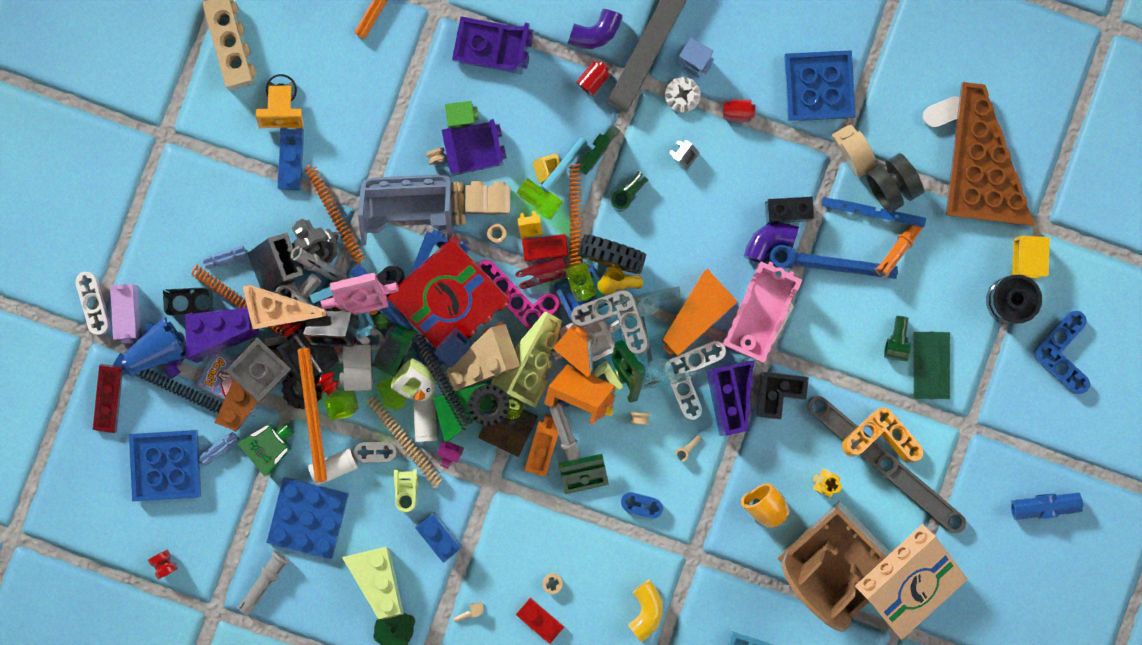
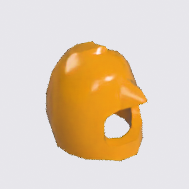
(771, 509)

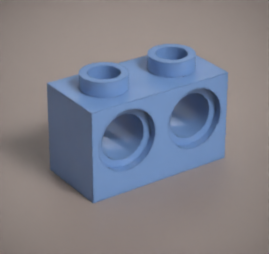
(695, 58)

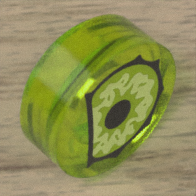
(515, 408)

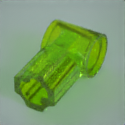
(544, 202)

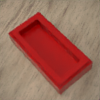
(545, 247)

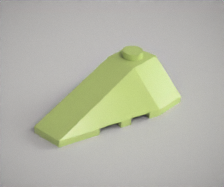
(533, 353)

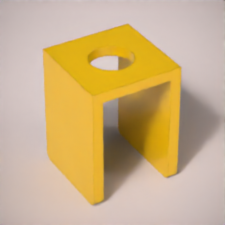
(1031, 256)

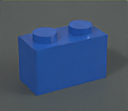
(438, 537)

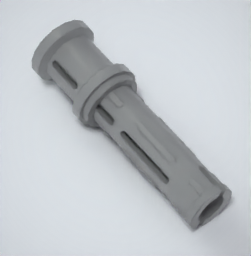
(268, 574)

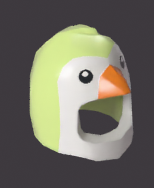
(414, 381)

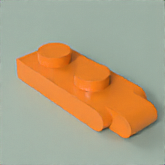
(542, 447)

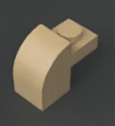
(856, 150)

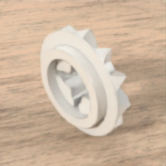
(680, 104)

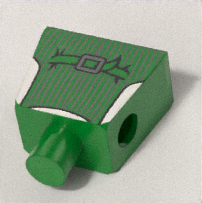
(267, 447)

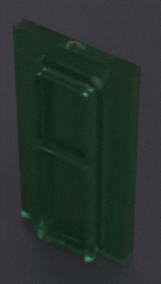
(931, 365)

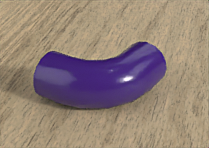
(598, 34)
(769, 236)

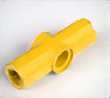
(827, 483)

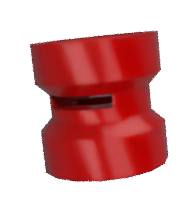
(166, 568)

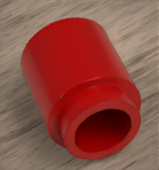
(739, 110)

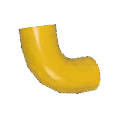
(650, 613)

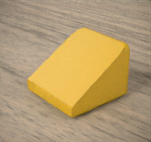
(545, 166)

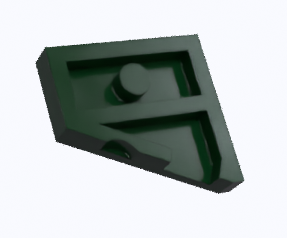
(601, 145)
(628, 369)

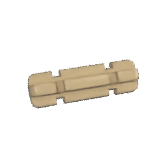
(458, 203)

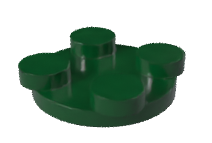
(394, 630)

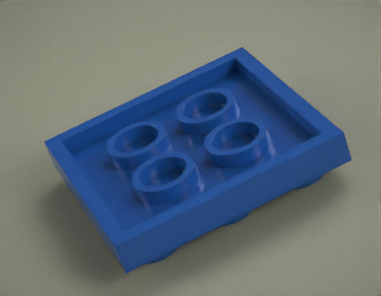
(819, 85)
(165, 465)
(307, 518)

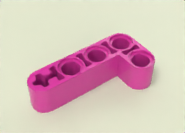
(527, 307)

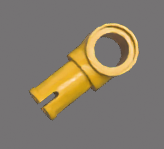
(615, 280)

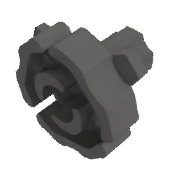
(315, 241)

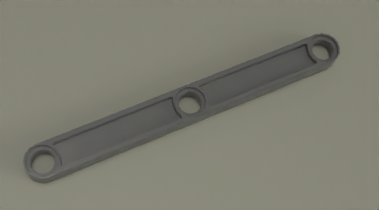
(898, 474)

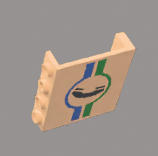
(912, 581)

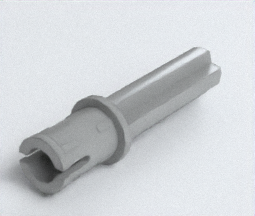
(565, 433)

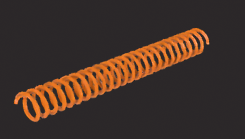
(572, 215)
(334, 217)
(225, 294)

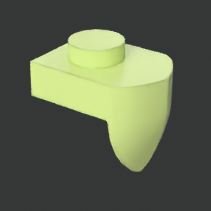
(610, 375)

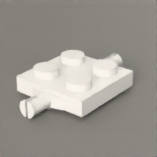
(600, 336)

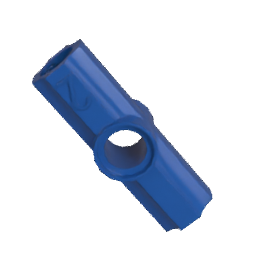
(1047, 506)

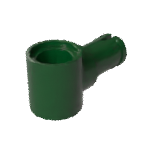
(628, 191)
(898, 346)

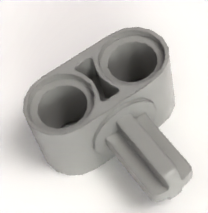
(301, 293)

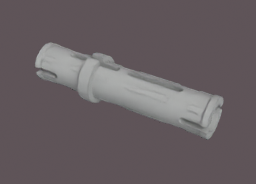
(303, 256)

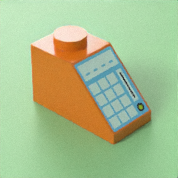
(576, 348)

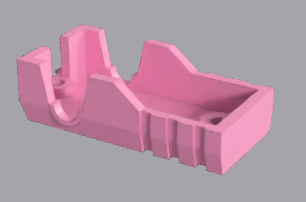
(762, 311)

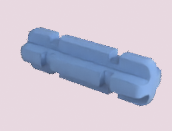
(224, 257)
(219, 448)

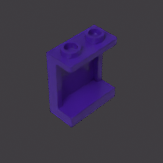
(473, 147)

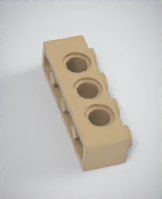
(245, 74)

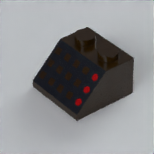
(510, 433)

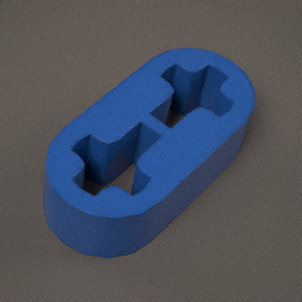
(643, 499)

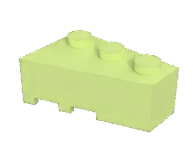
(377, 580)

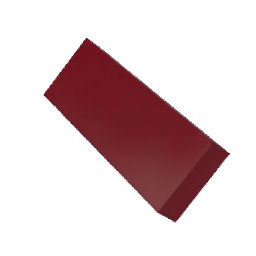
(107, 398)

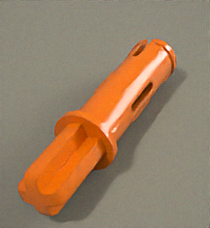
(904, 242)

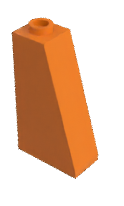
(701, 310)

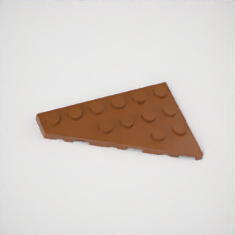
(982, 172)

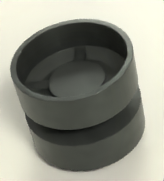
(898, 181)

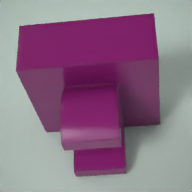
(449, 452)

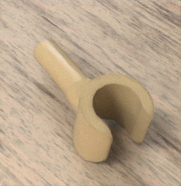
(688, 447)
(476, 610)

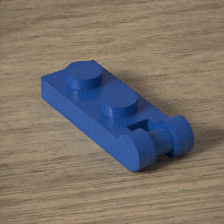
(290, 159)

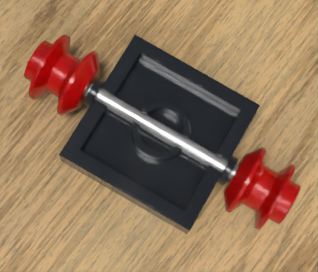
(322, 357)

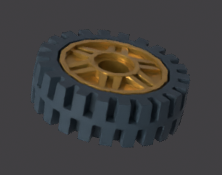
(612, 254)

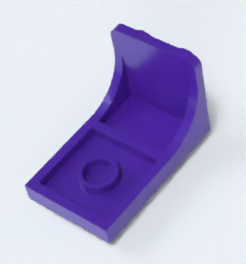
(493, 45)

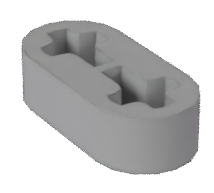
(375, 457)

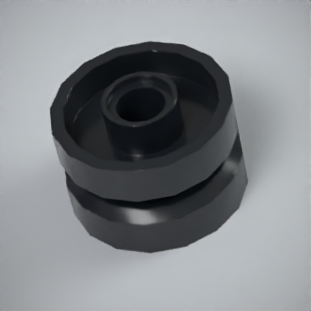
(1027, 297)

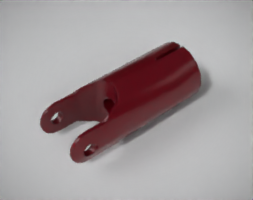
(543, 273)

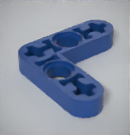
(1056, 349)

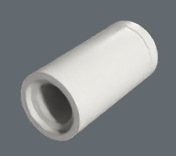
(425, 420)
(337, 465)

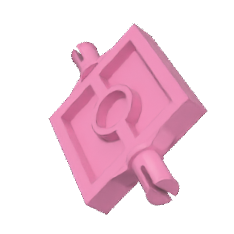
(359, 294)

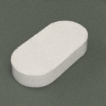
(941, 112)

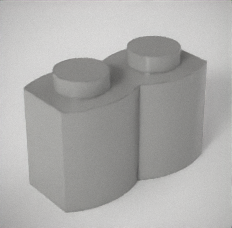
(357, 368)

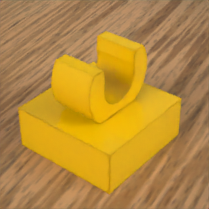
(530, 225)

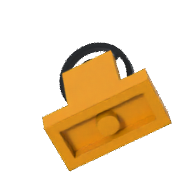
(279, 106)

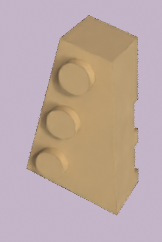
(486, 359)

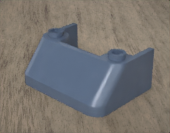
(405, 200)

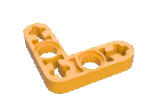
(879, 428)

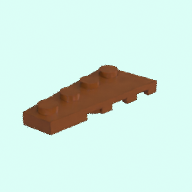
(238, 404)

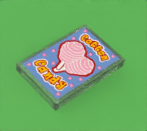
(215, 379)

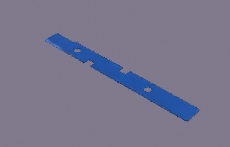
(870, 211)

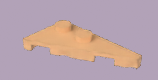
(274, 309)

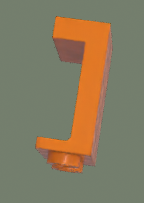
(581, 391)

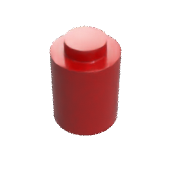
(593, 77)

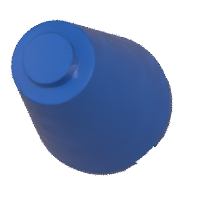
(155, 348)

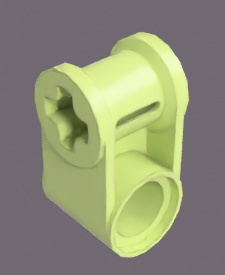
(406, 487)

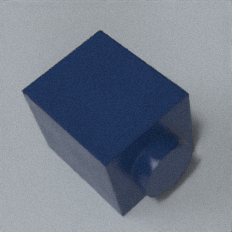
(452, 348)

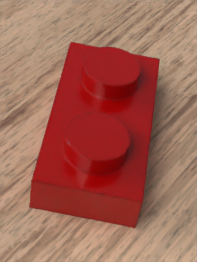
(540, 620)

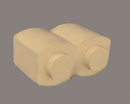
(487, 199)

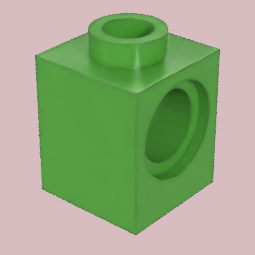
(461, 114)

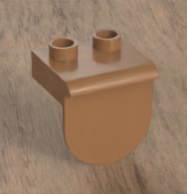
(829, 563)

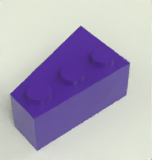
(216, 330)
(730, 396)

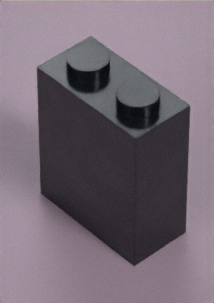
(273, 263)

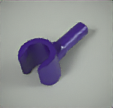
(172, 369)

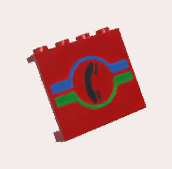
(448, 294)

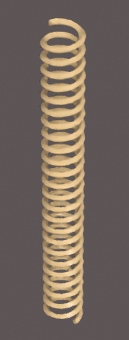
(395, 432)

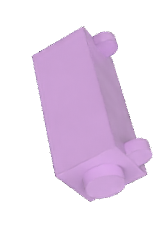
(125, 313)

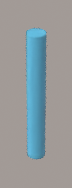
(564, 164)

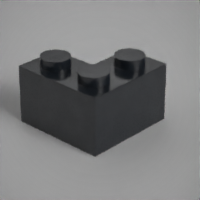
(774, 388)

